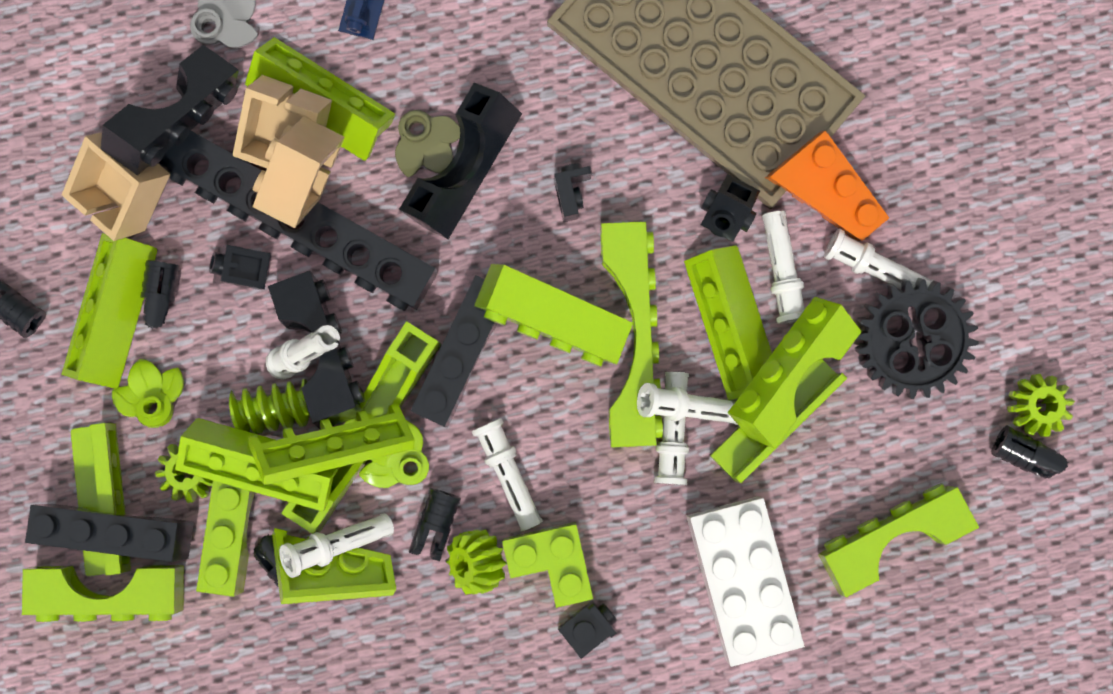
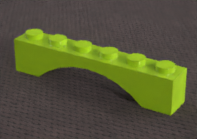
(625, 258)
(391, 384)

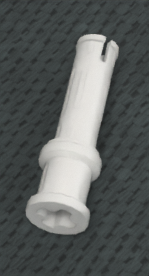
(865, 259)
(786, 285)
(297, 354)
(678, 404)
(672, 448)
(501, 457)
(322, 548)

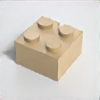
(267, 112)
(294, 171)
(103, 183)

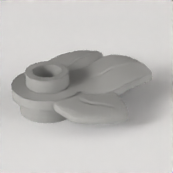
(230, 20)

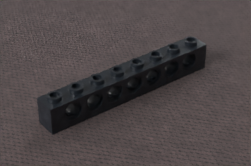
(415, 276)

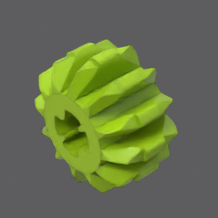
(1026, 407)
(175, 479)
(475, 562)

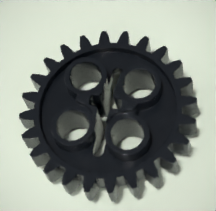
(948, 330)

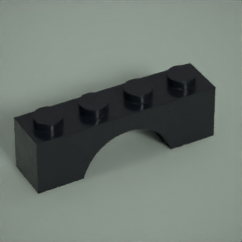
(484, 125)
(143, 135)
(455, 360)
(330, 392)
(109, 533)

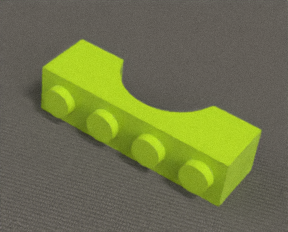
(767, 403)
(225, 541)
(855, 560)
(58, 591)

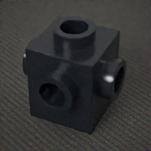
(730, 208)

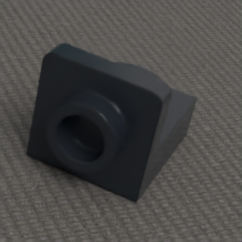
(568, 197)
(239, 267)
(588, 628)

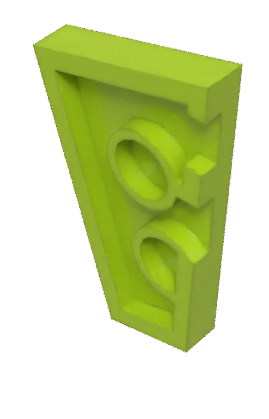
(348, 575)

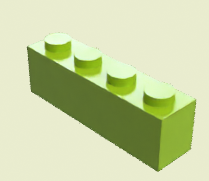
(553, 314)

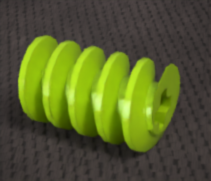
(269, 409)

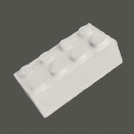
(745, 581)

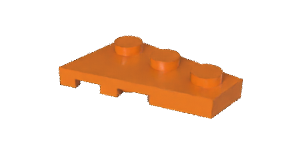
(829, 184)

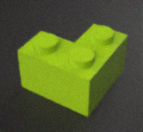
(553, 550)

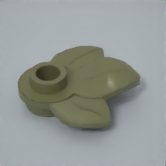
(428, 148)

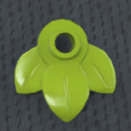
(146, 388)
(389, 470)

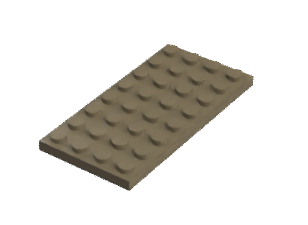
(715, 77)

